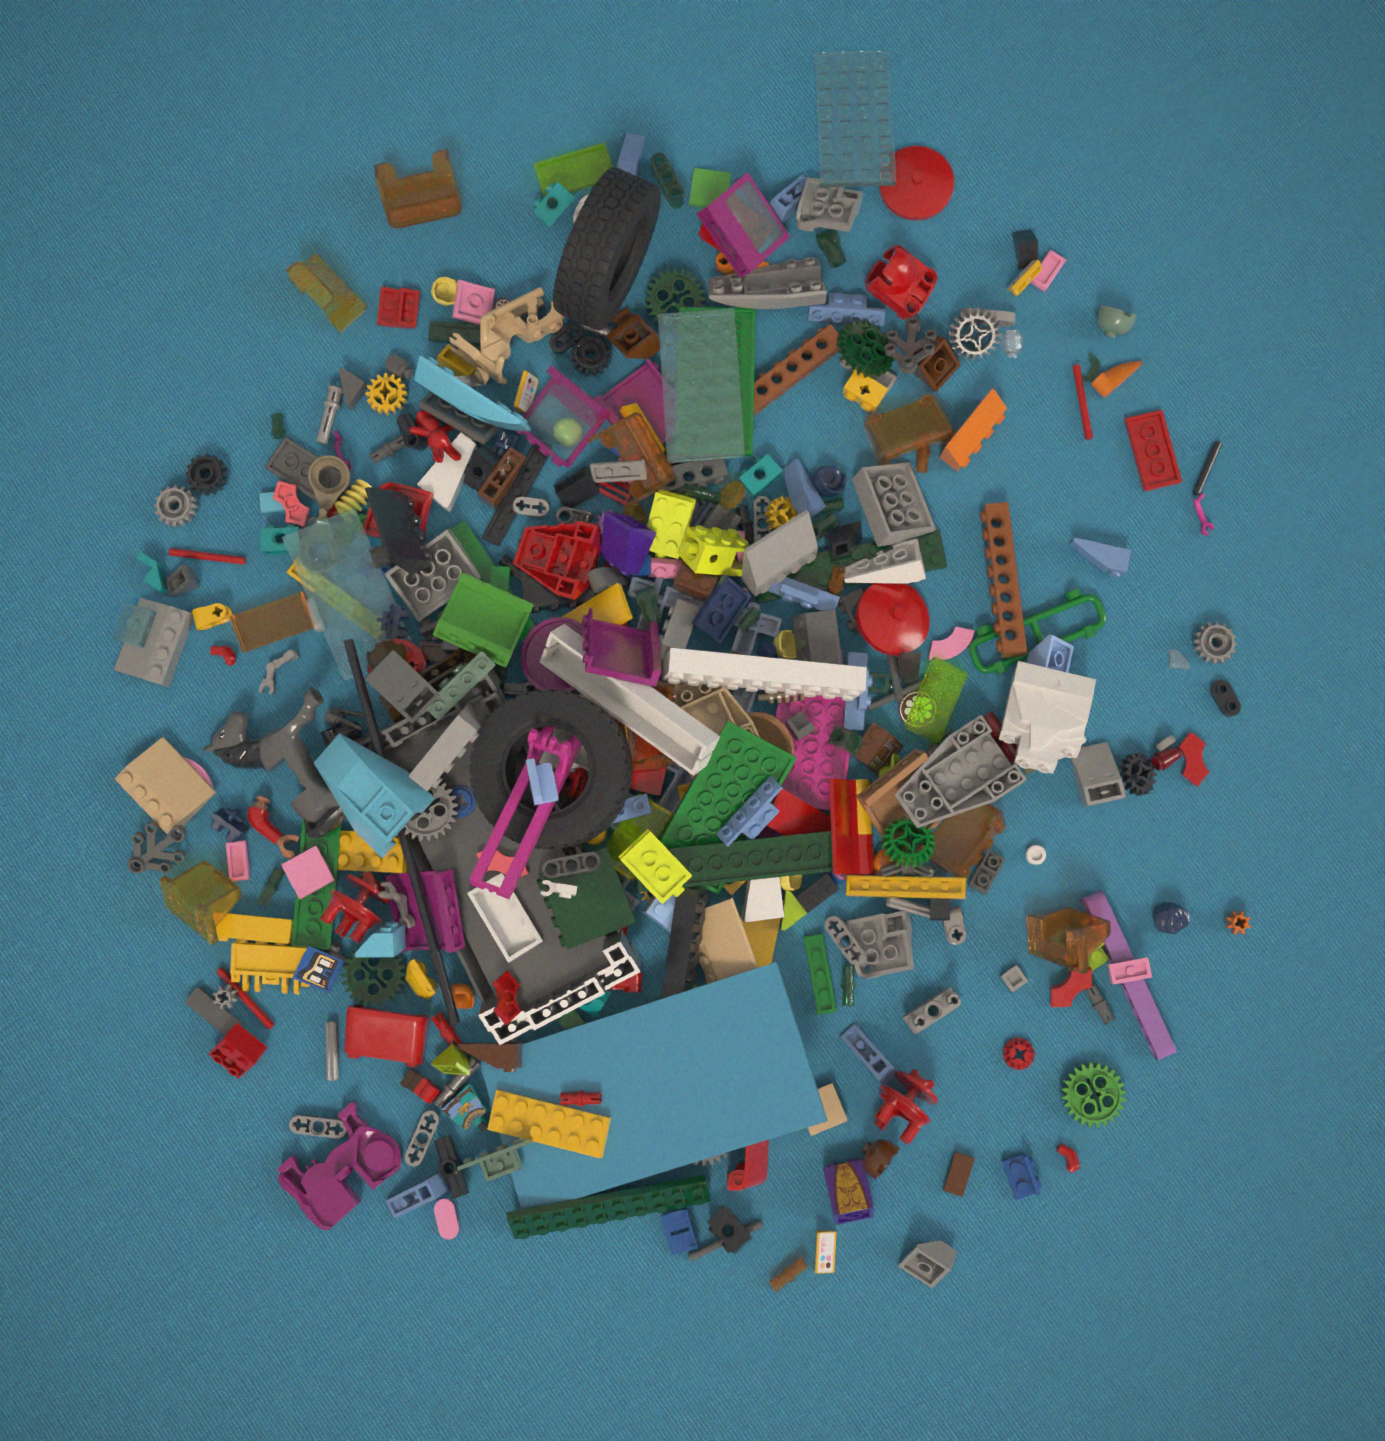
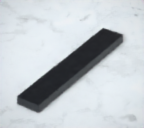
(520, 487)

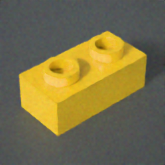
(454, 362)

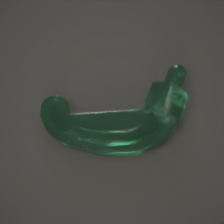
(1094, 368)

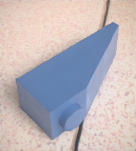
(631, 153)
(788, 199)
(801, 490)
(1105, 557)
(869, 1054)
(417, 1195)

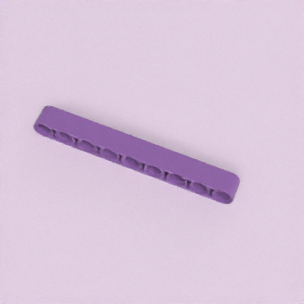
(1135, 991)

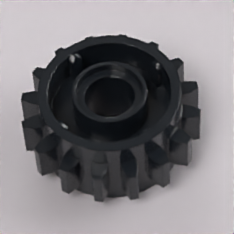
(588, 345)
(202, 465)

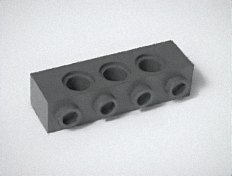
(695, 468)

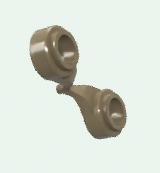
(328, 496)

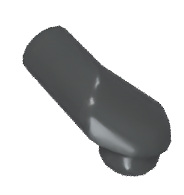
(336, 952)

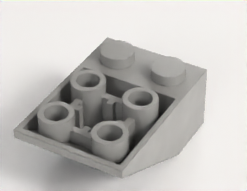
(1097, 775)

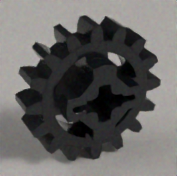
(1137, 774)

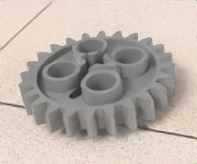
(436, 823)

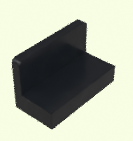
(576, 488)

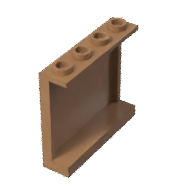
(879, 797)

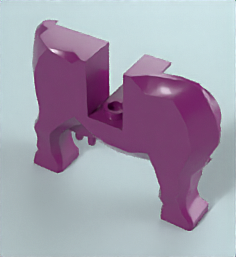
(322, 1189)

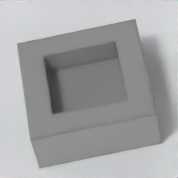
(1013, 978)

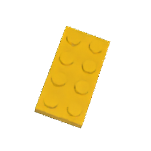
(359, 856)

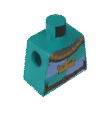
(467, 1109)

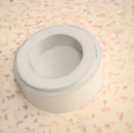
(1035, 854)

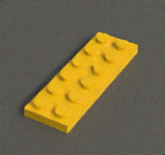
(549, 1123)

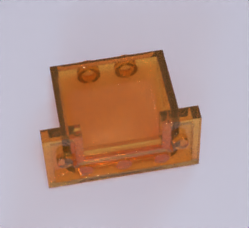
(1066, 937)

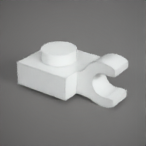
(564, 890)

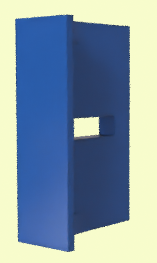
(682, 1241)

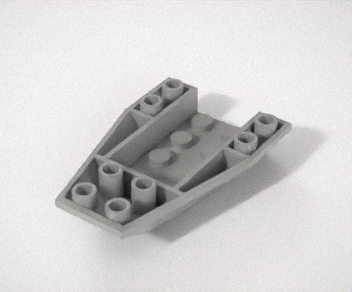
(772, 286)
(959, 776)

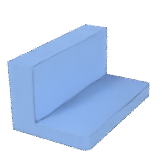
(542, 782)

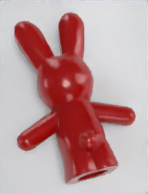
(437, 436)

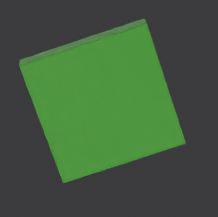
(707, 186)

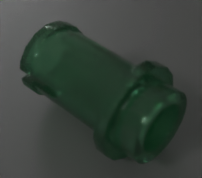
(277, 426)
(833, 505)
(750, 617)

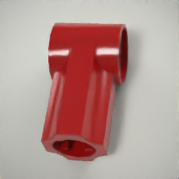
(632, 984)

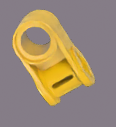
(209, 616)

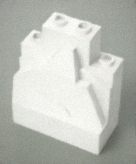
(1046, 715)

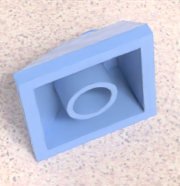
(1052, 654)

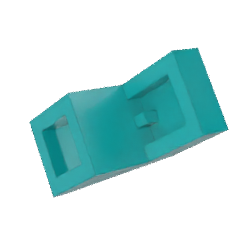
(156, 575)

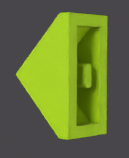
(792, 911)
(452, 1061)

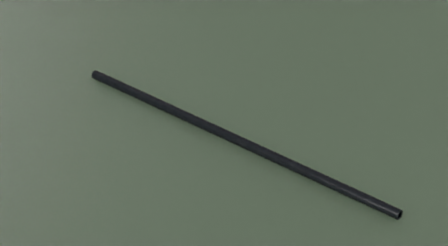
(404, 841)

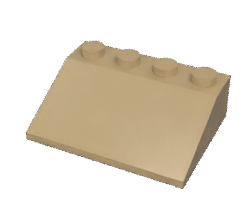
(165, 785)
(724, 943)

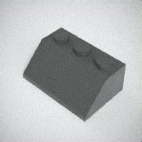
(817, 637)

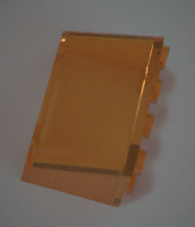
(964, 839)

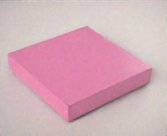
(472, 301)
(308, 872)

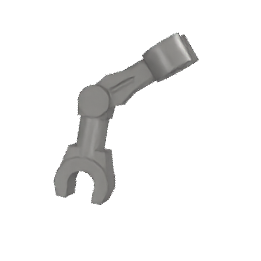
(271, 669)
(401, 900)

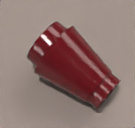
(1166, 758)

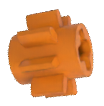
(1233, 919)

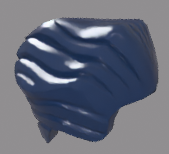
(829, 481)
(1170, 917)

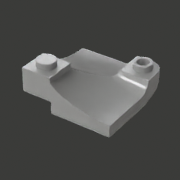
(827, 207)
(886, 942)

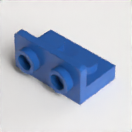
(1021, 1176)

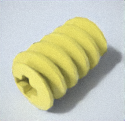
(353, 497)

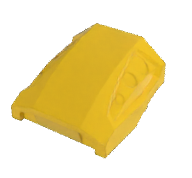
(419, 981)

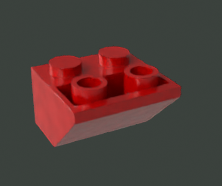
(237, 1051)

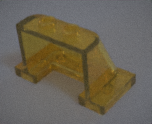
(327, 291)
(201, 898)

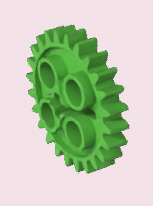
(1077, 1101)

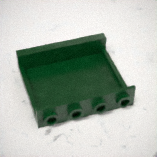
(596, 908)

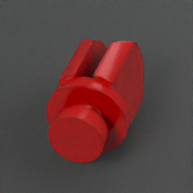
(578, 782)

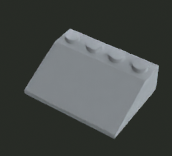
(892, 503)
(779, 554)
(433, 586)
(162, 648)
(446, 748)

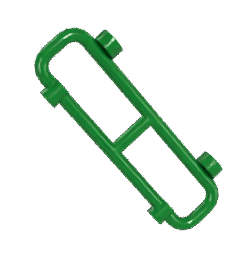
(1073, 598)

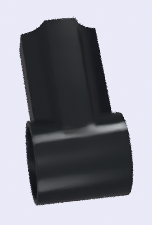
(404, 423)
(348, 731)

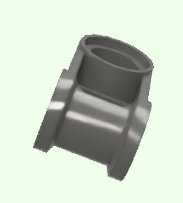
(575, 515)

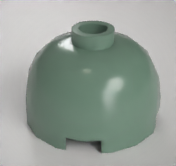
(1115, 321)

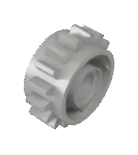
(185, 510)
(1207, 650)

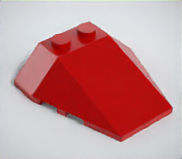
(560, 556)

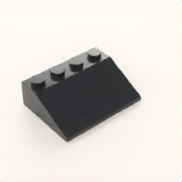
(399, 529)

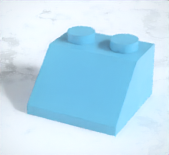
(384, 942)

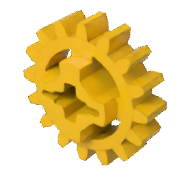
(379, 389)
(782, 515)

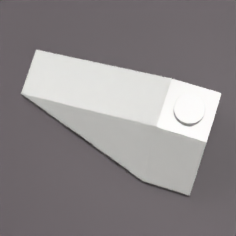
(897, 565)

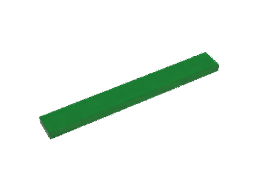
(482, 562)

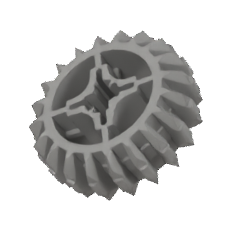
(983, 331)

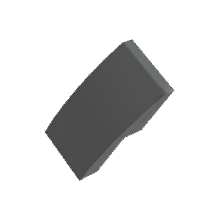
(986, 872)

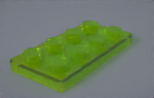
(575, 169)
(936, 700)

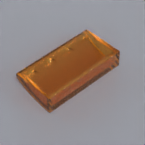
(272, 622)

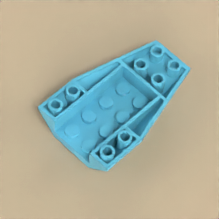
(464, 398)
(371, 791)

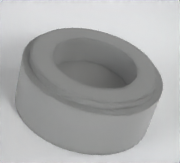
(1165, 743)

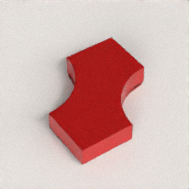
(1194, 767)
(506, 991)
(1064, 992)

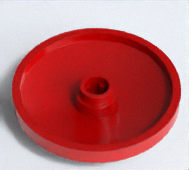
(921, 186)
(892, 618)

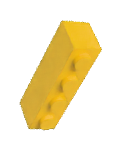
(255, 928)

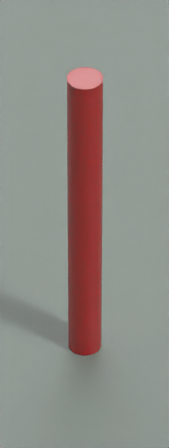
(1082, 402)
(207, 556)
(246, 999)

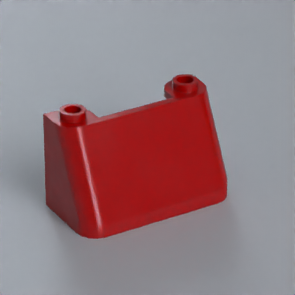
(386, 1035)
(754, 1169)

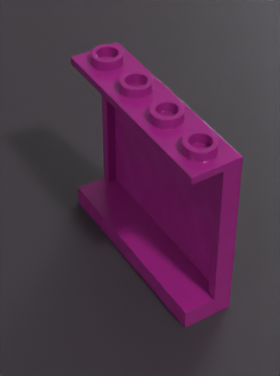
(642, 388)
(621, 651)
(443, 908)

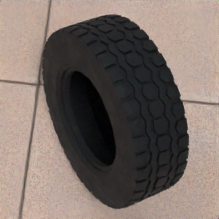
(606, 248)
(607, 753)

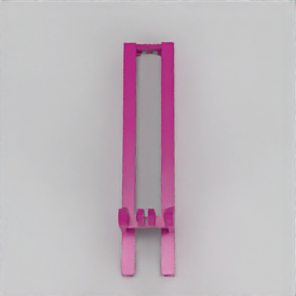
(538, 744)

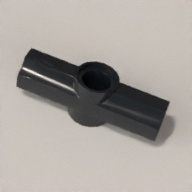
(455, 1179)

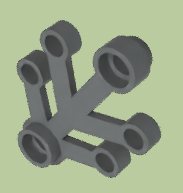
(909, 363)
(155, 850)

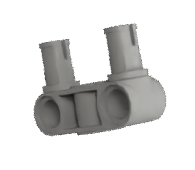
(944, 1003)

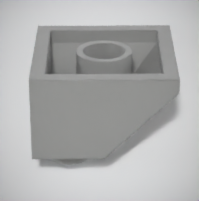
(929, 1262)

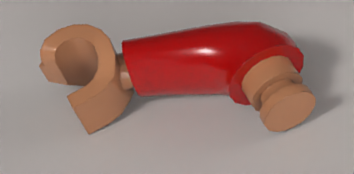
(259, 820)

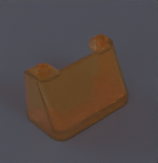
(908, 428)

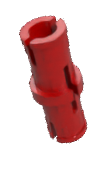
(446, 1030)
(580, 1098)

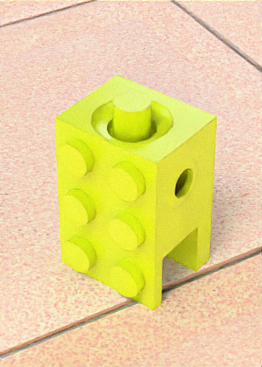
(669, 518)
(712, 550)
(655, 866)

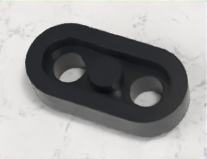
(564, 336)
(1224, 699)

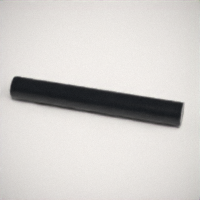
(1207, 468)

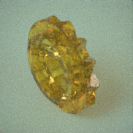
(729, 490)
(637, 511)

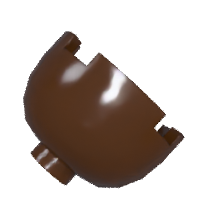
(878, 1156)

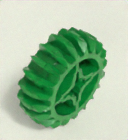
(921, 837)

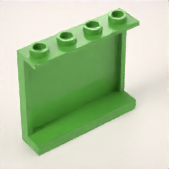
(483, 619)

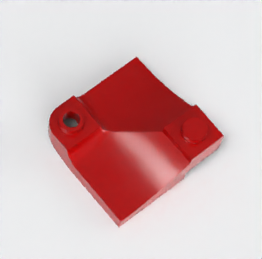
(422, 505)

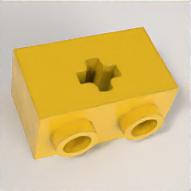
(857, 384)

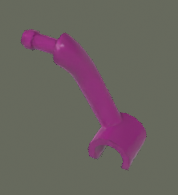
(337, 446)

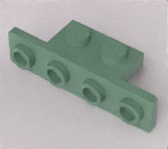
(460, 683)
(499, 1163)

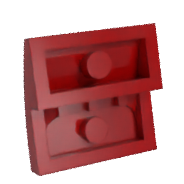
(398, 307)

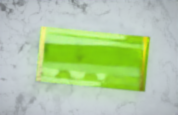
(631, 829)

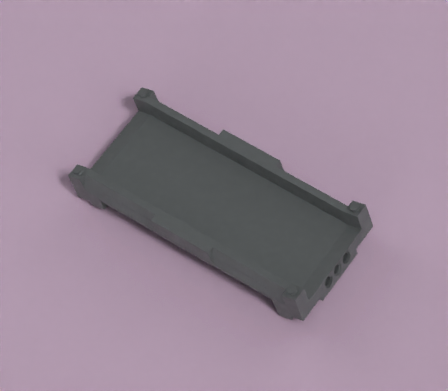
(548, 974)

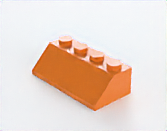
(974, 430)

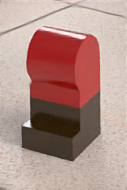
(420, 1085)

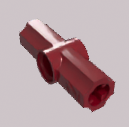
(1008, 750)

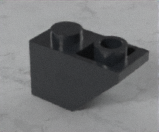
(843, 539)

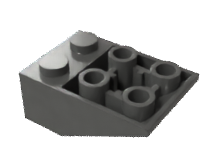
(402, 686)

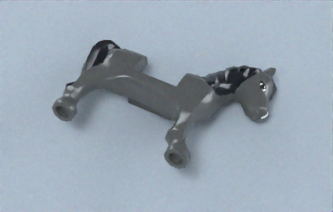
(274, 748)

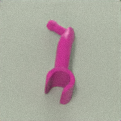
(1199, 510)

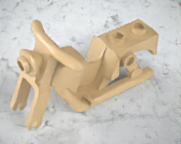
(499, 327)

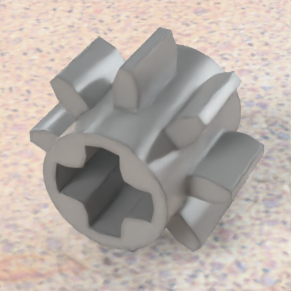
(229, 993)

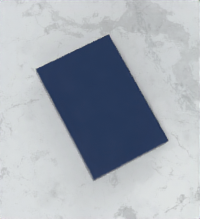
(721, 609)

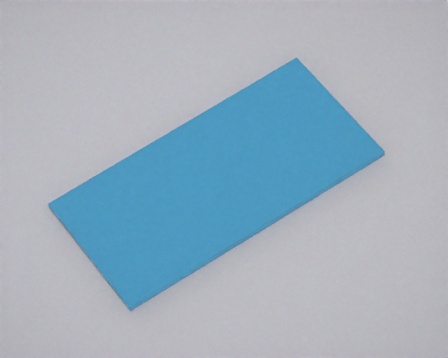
(676, 1080)

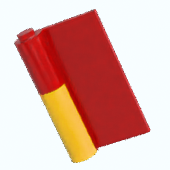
(850, 828)

